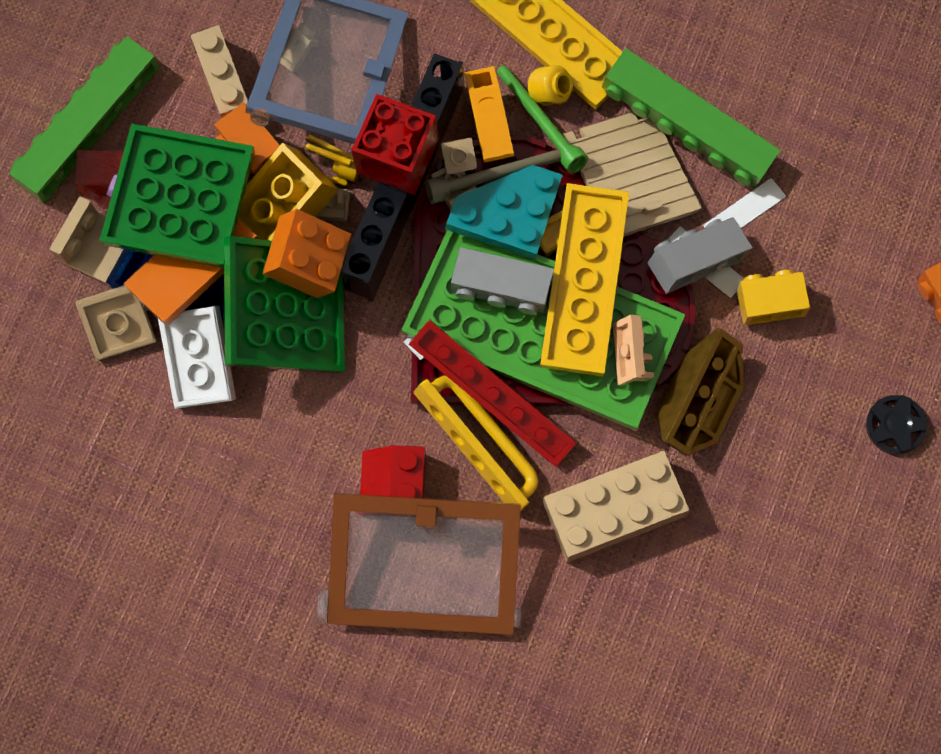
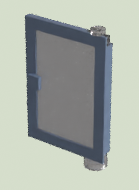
(326, 65)

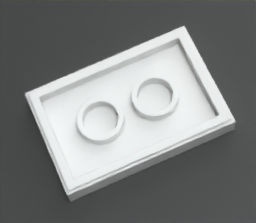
(197, 358)

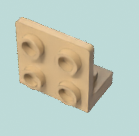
(79, 242)

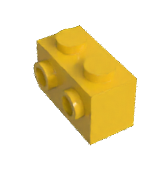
(773, 297)

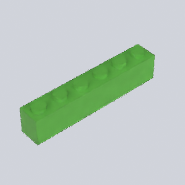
(689, 118)
(84, 119)

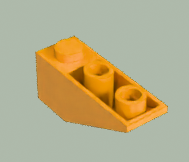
(489, 114)

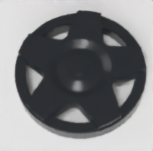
(896, 424)

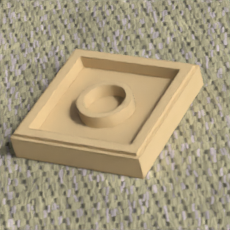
(115, 322)

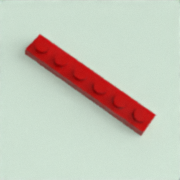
(492, 393)

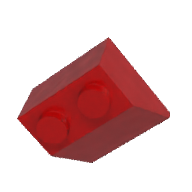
(394, 471)

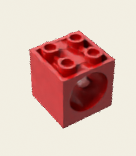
(395, 144)

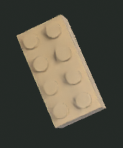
(615, 506)

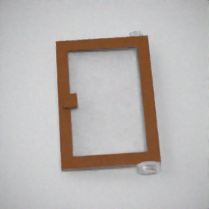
(422, 564)

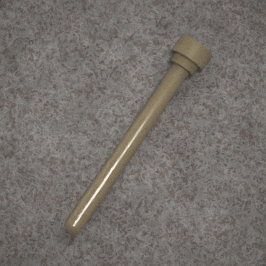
(439, 189)

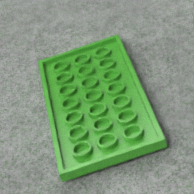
(513, 341)

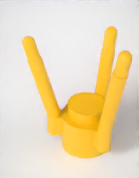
(343, 161)

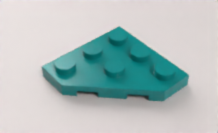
(508, 210)

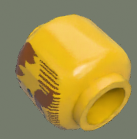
(550, 85)

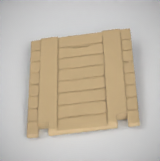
(639, 160)

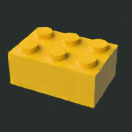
(281, 186)

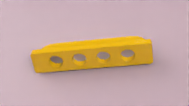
(493, 474)

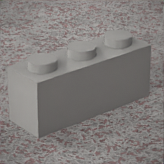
(699, 254)
(501, 281)

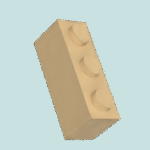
(219, 69)

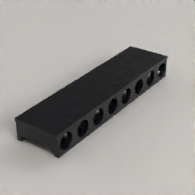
(393, 205)

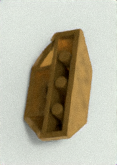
(702, 393)

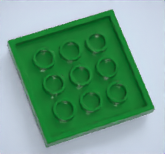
(177, 195)
(276, 323)

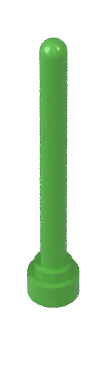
(572, 156)

